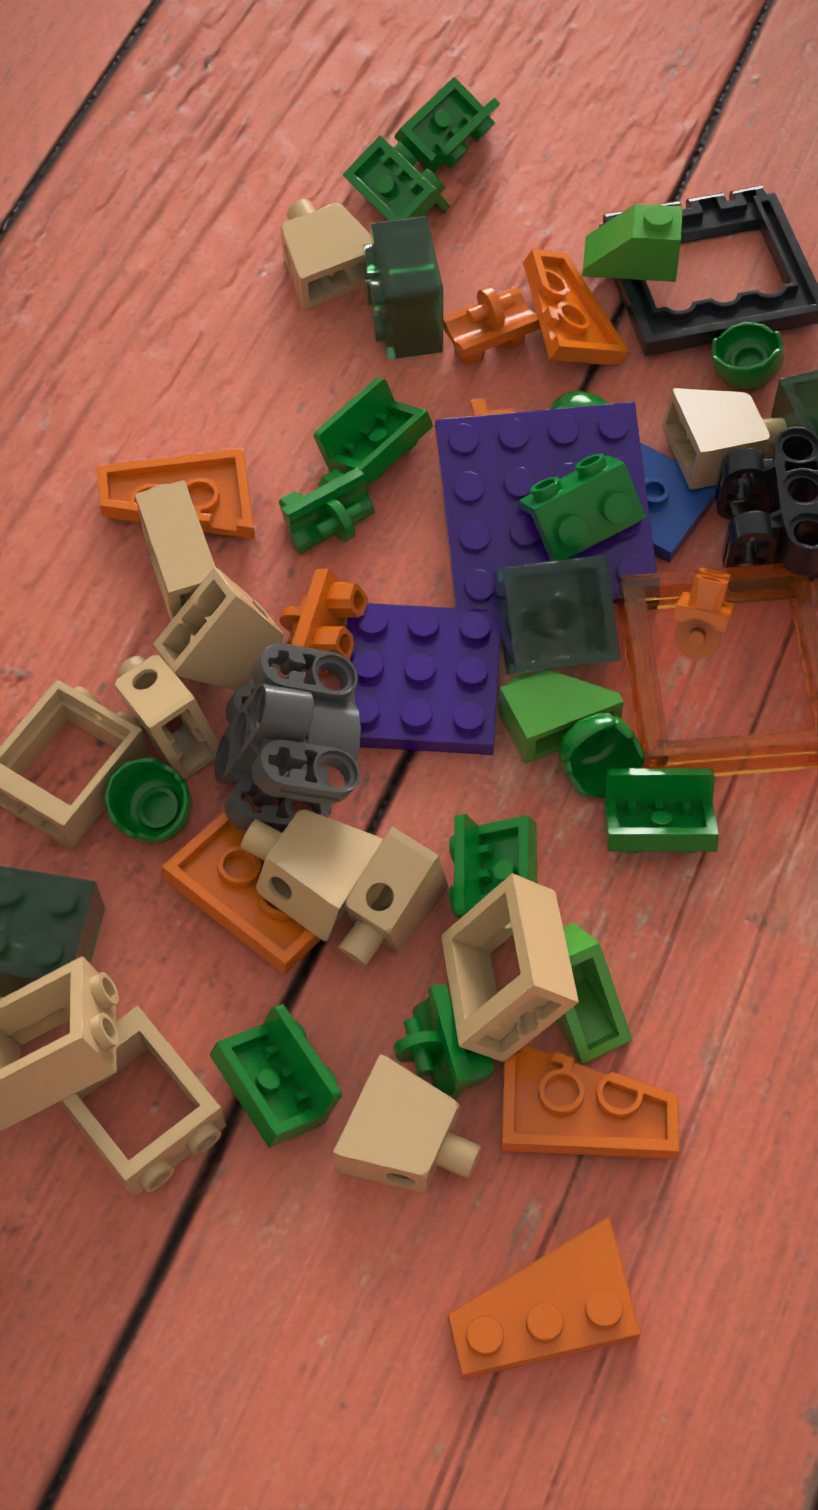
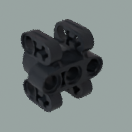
(778, 504)

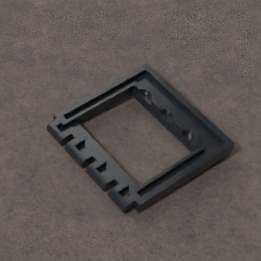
(713, 216)

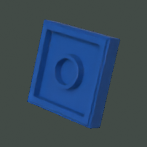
(671, 503)

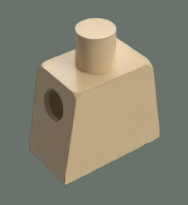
(323, 252)
(709, 425)
(218, 634)
(157, 697)
(310, 867)
(402, 880)
(403, 1132)

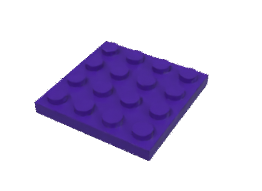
(496, 461)

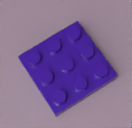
(426, 677)

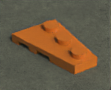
(569, 313)
(214, 481)
(223, 884)
(581, 1111)
(549, 1309)

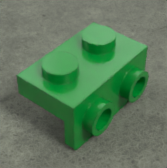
(445, 124)
(371, 432)
(583, 506)
(660, 810)
(487, 856)
(278, 1077)

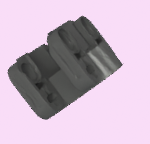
(288, 735)

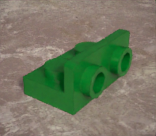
(392, 184)

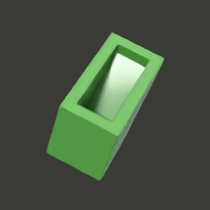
(636, 245)
(546, 706)
(597, 1021)

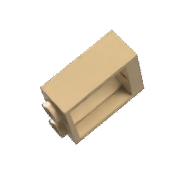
(174, 542)
(23, 746)
(546, 988)
(68, 1064)
(192, 1134)

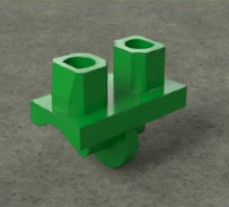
(327, 510)
(435, 1047)

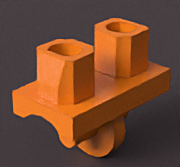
(490, 322)
(703, 614)
(321, 615)

